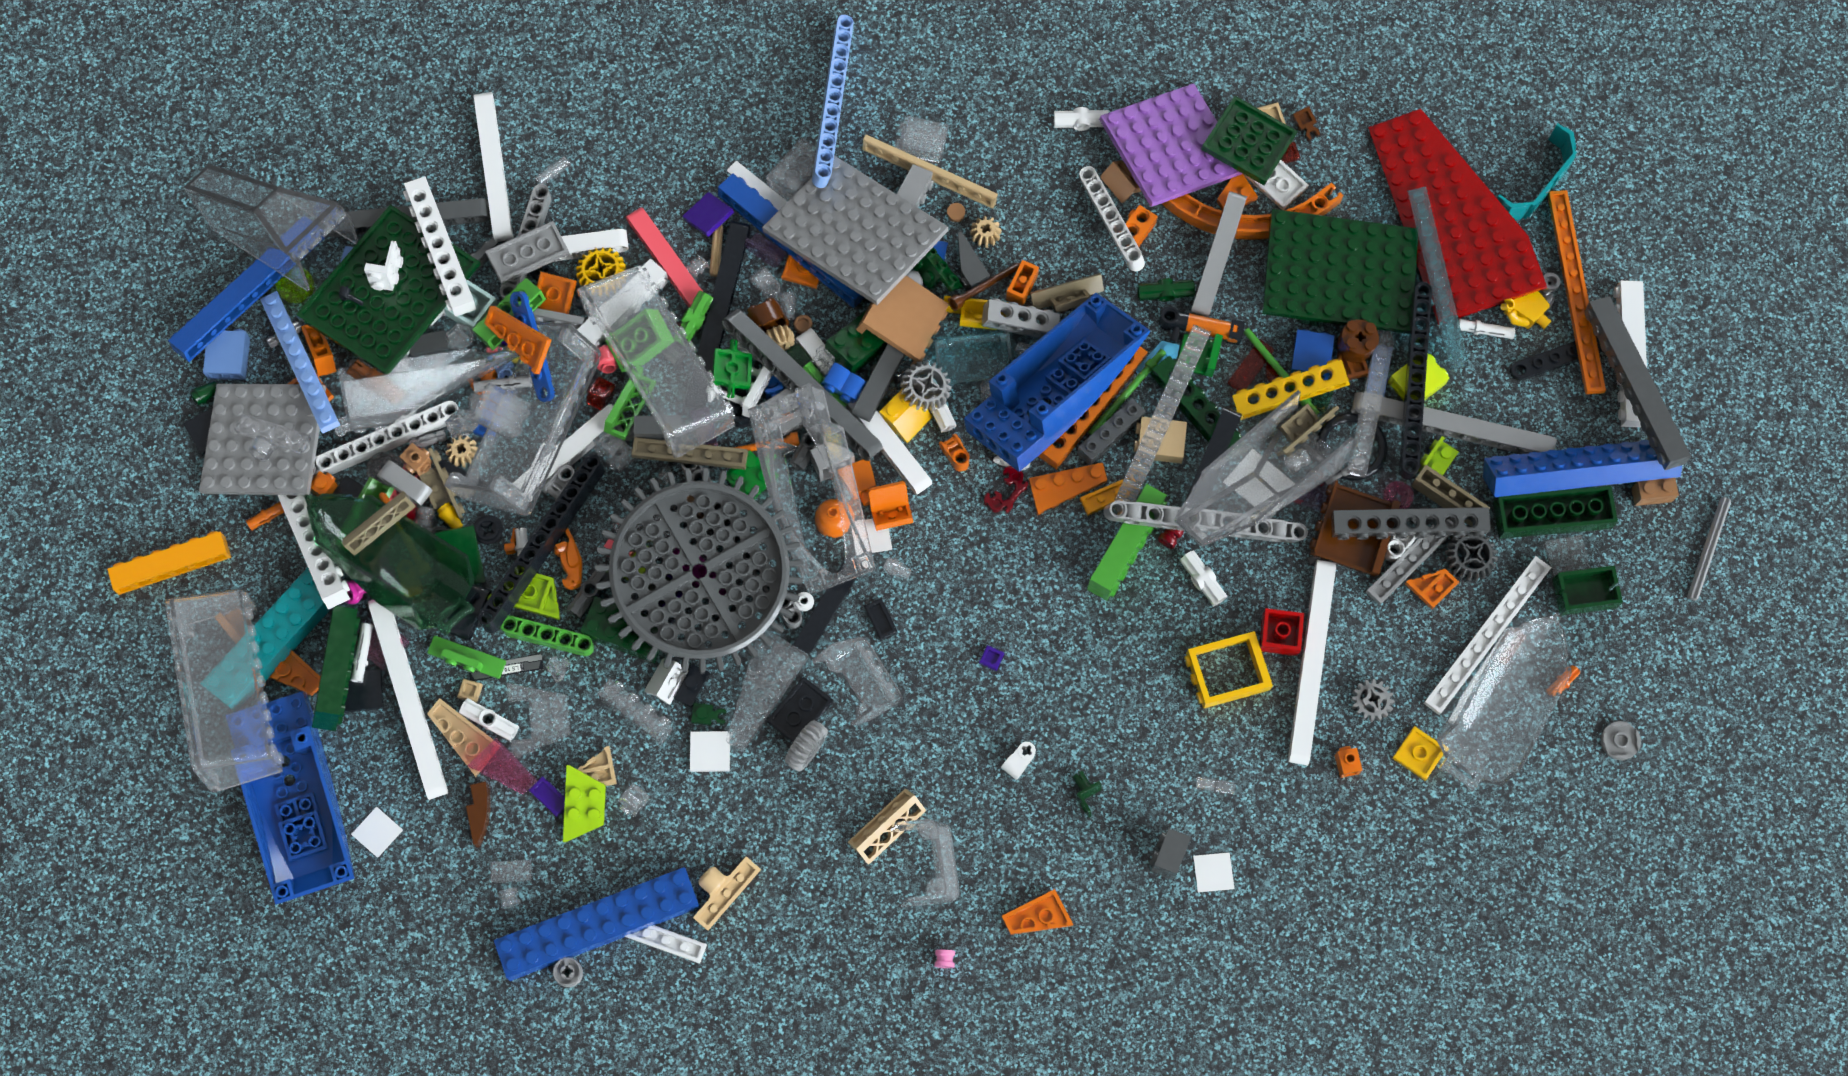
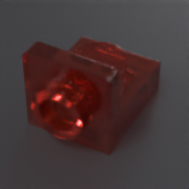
(599, 392)

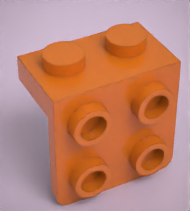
(890, 505)

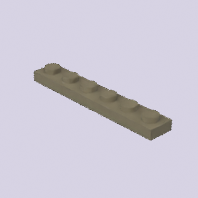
(702, 455)

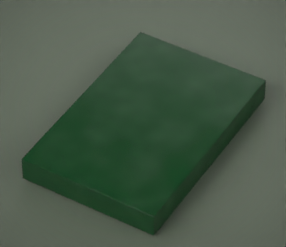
(466, 541)

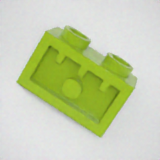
(1440, 456)

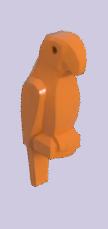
(570, 561)

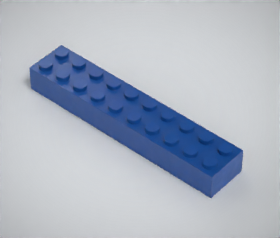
(1574, 468)
(596, 924)

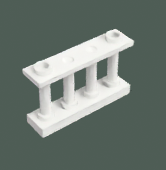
(756, 390)

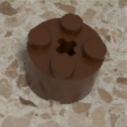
(767, 315)
(1357, 340)

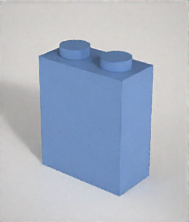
(227, 356)

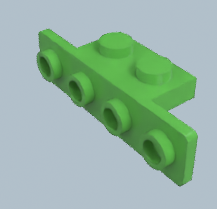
(469, 658)

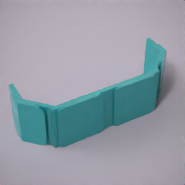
(1565, 140)

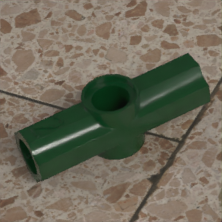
(1166, 290)

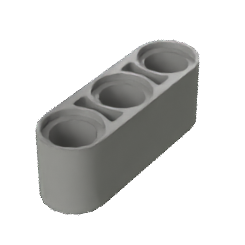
(403, 481)

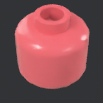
(607, 361)

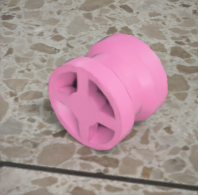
(944, 959)

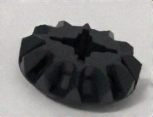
(485, 522)

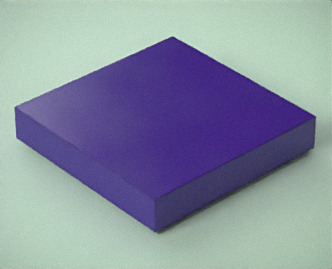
(708, 214)

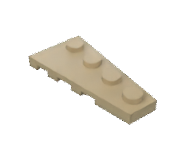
(459, 732)

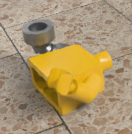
(1532, 307)

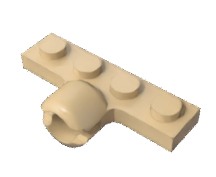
(723, 890)

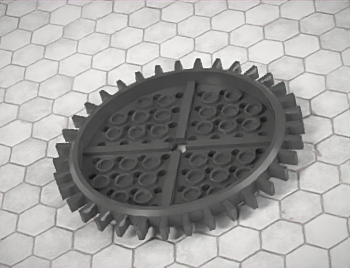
(705, 496)

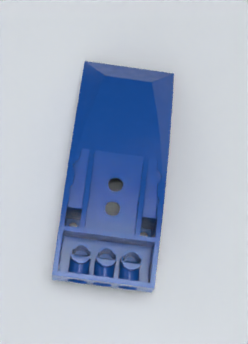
(1066, 366)
(301, 823)

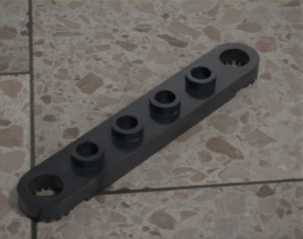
(1548, 360)

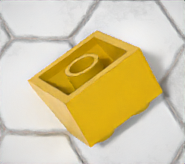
(903, 418)

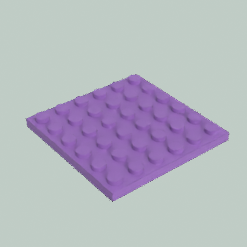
(1164, 142)

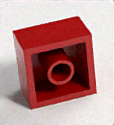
(1281, 632)

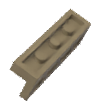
(378, 523)

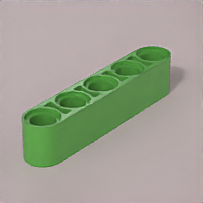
(554, 642)

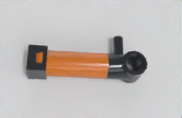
(1184, 321)

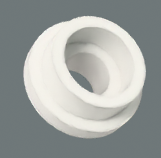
(805, 607)

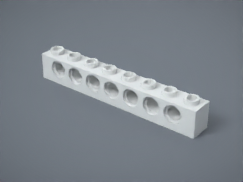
(458, 303)
(323, 570)

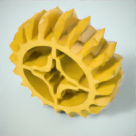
(586, 272)

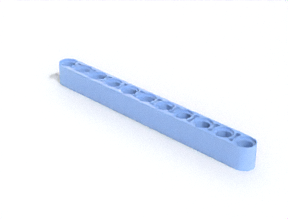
(832, 101)

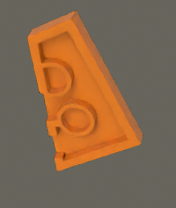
(1038, 915)

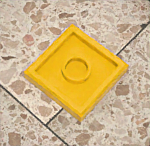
(1419, 753)

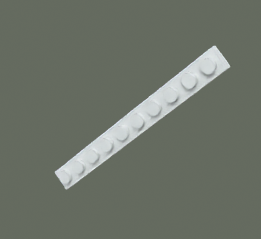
(1487, 635)

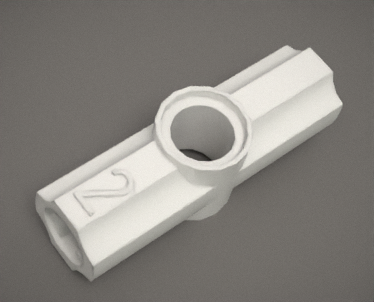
(1079, 119)
(942, 415)
(1203, 578)
(478, 714)

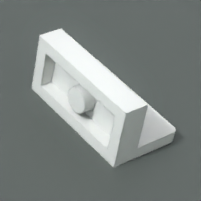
(666, 682)

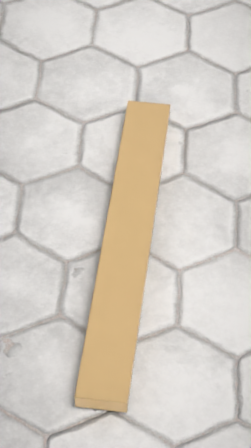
(939, 176)

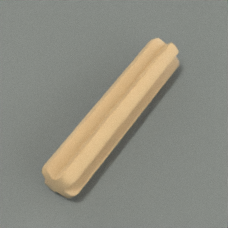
(716, 251)

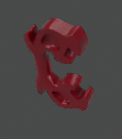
(996, 503)

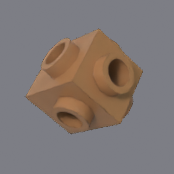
(416, 460)

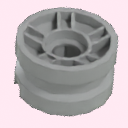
(575, 976)

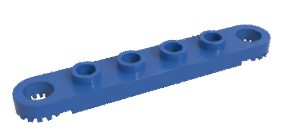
(525, 314)

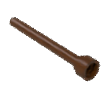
(957, 301)

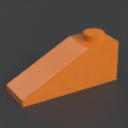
(319, 351)

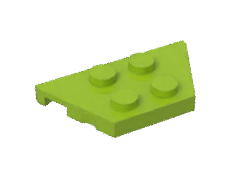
(539, 597)
(583, 804)

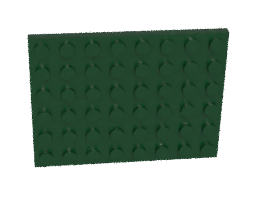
(1340, 270)
(388, 320)

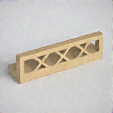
(883, 822)

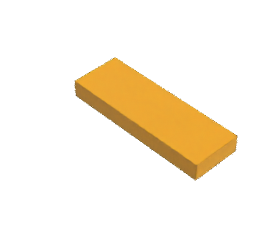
(1100, 498)

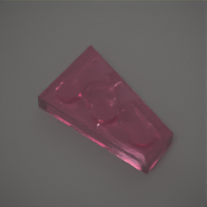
(503, 767)

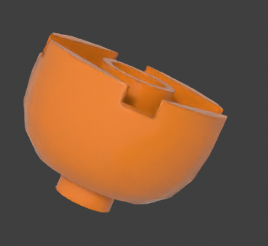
(828, 519)

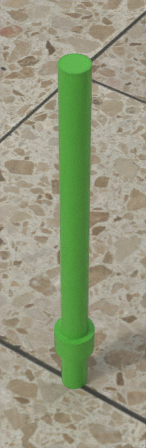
(1149, 365)
(1275, 365)

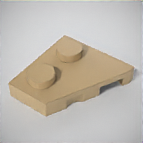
(601, 767)

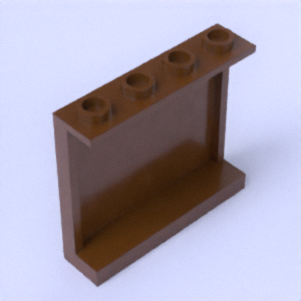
(1356, 554)

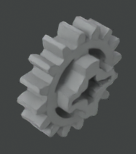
(1375, 709)

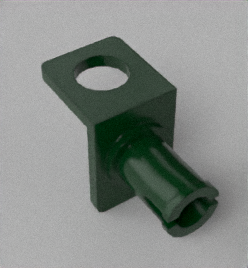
(1086, 790)

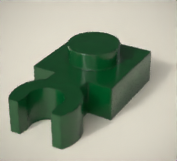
(704, 714)

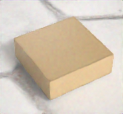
(470, 690)

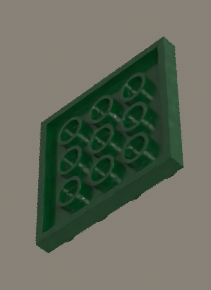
(1249, 140)

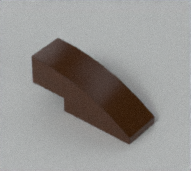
(479, 812)

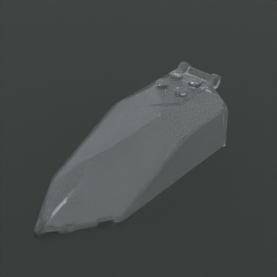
(412, 386)
(1506, 704)

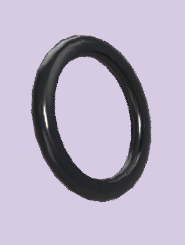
(1380, 437)

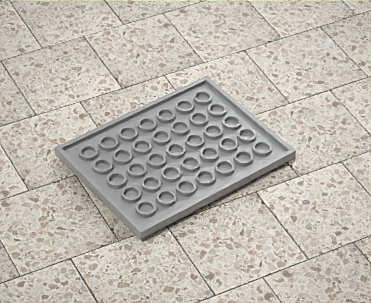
(856, 231)

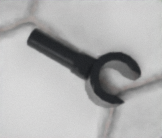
(344, 295)

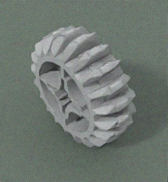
(940, 390)
(806, 745)

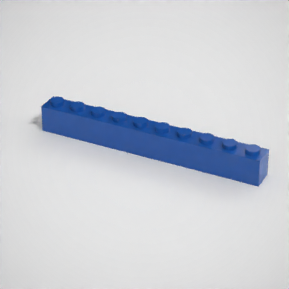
(758, 212)
(224, 309)

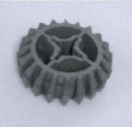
(1484, 568)

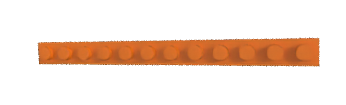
(1576, 292)

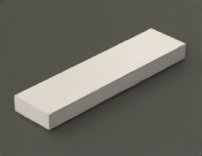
(670, 942)

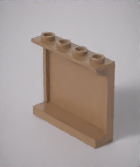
(906, 318)

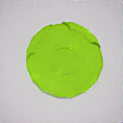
(292, 292)

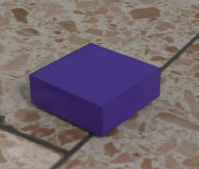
(991, 658)

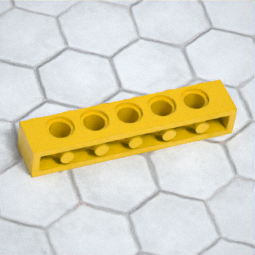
(1265, 404)

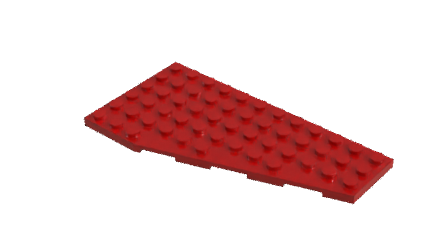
(1480, 241)

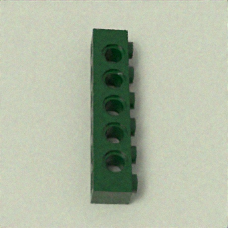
(1197, 417)

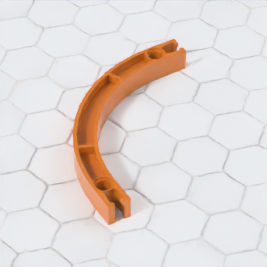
(1249, 226)

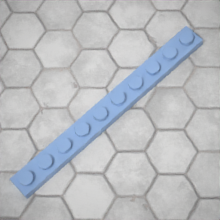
(300, 362)

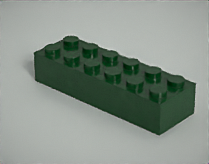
(1555, 512)
(336, 668)

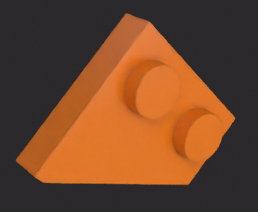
(1240, 186)
(1433, 587)

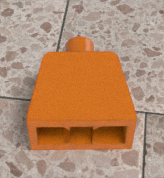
(864, 479)

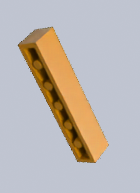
(169, 562)

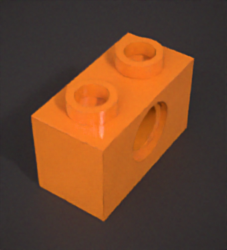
(1022, 282)

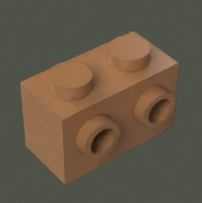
(1654, 491)

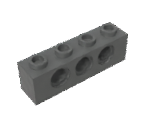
(1110, 432)

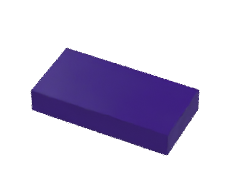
(548, 796)

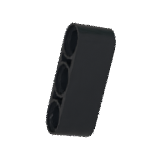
(466, 627)

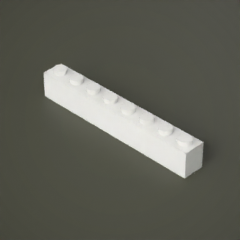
(1630, 307)

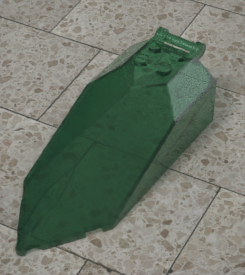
(402, 568)

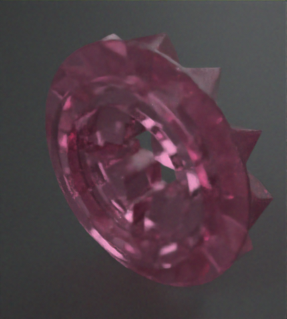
(1402, 489)

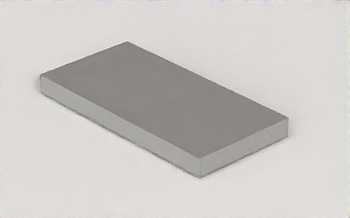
(527, 252)

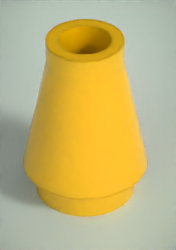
(449, 516)

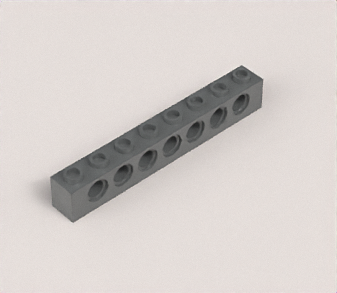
(1479, 517)

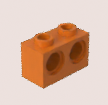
(1140, 229)

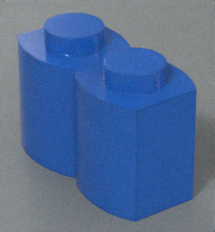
(843, 383)

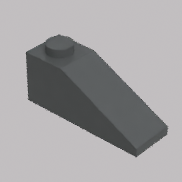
(971, 268)

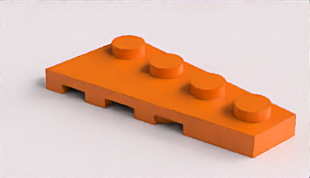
(521, 338)
(1058, 487)

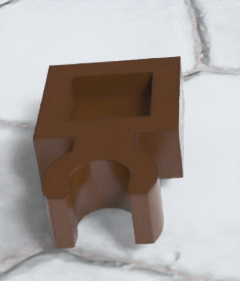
(1305, 120)

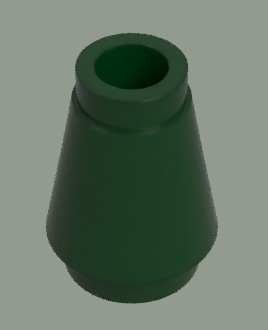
(203, 393)

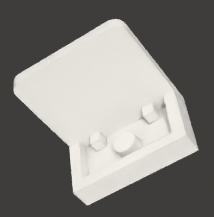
(385, 276)

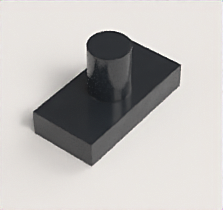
(691, 686)

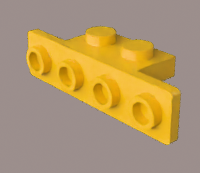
(971, 313)

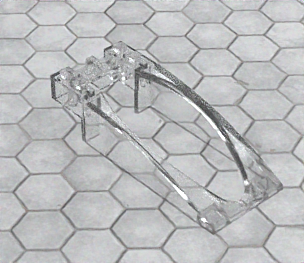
(830, 439)

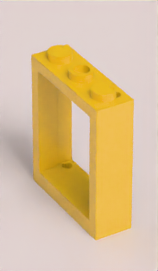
(1258, 662)

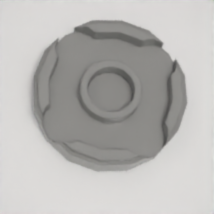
(1620, 740)

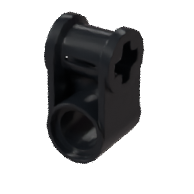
(745, 421)

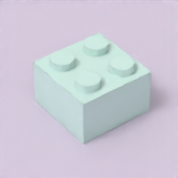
(482, 302)

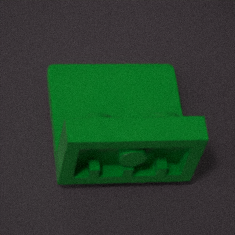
(1209, 356)

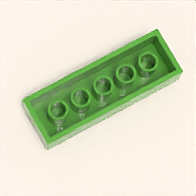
(1123, 550)

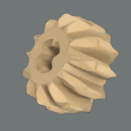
(980, 227)
(782, 336)
(463, 458)

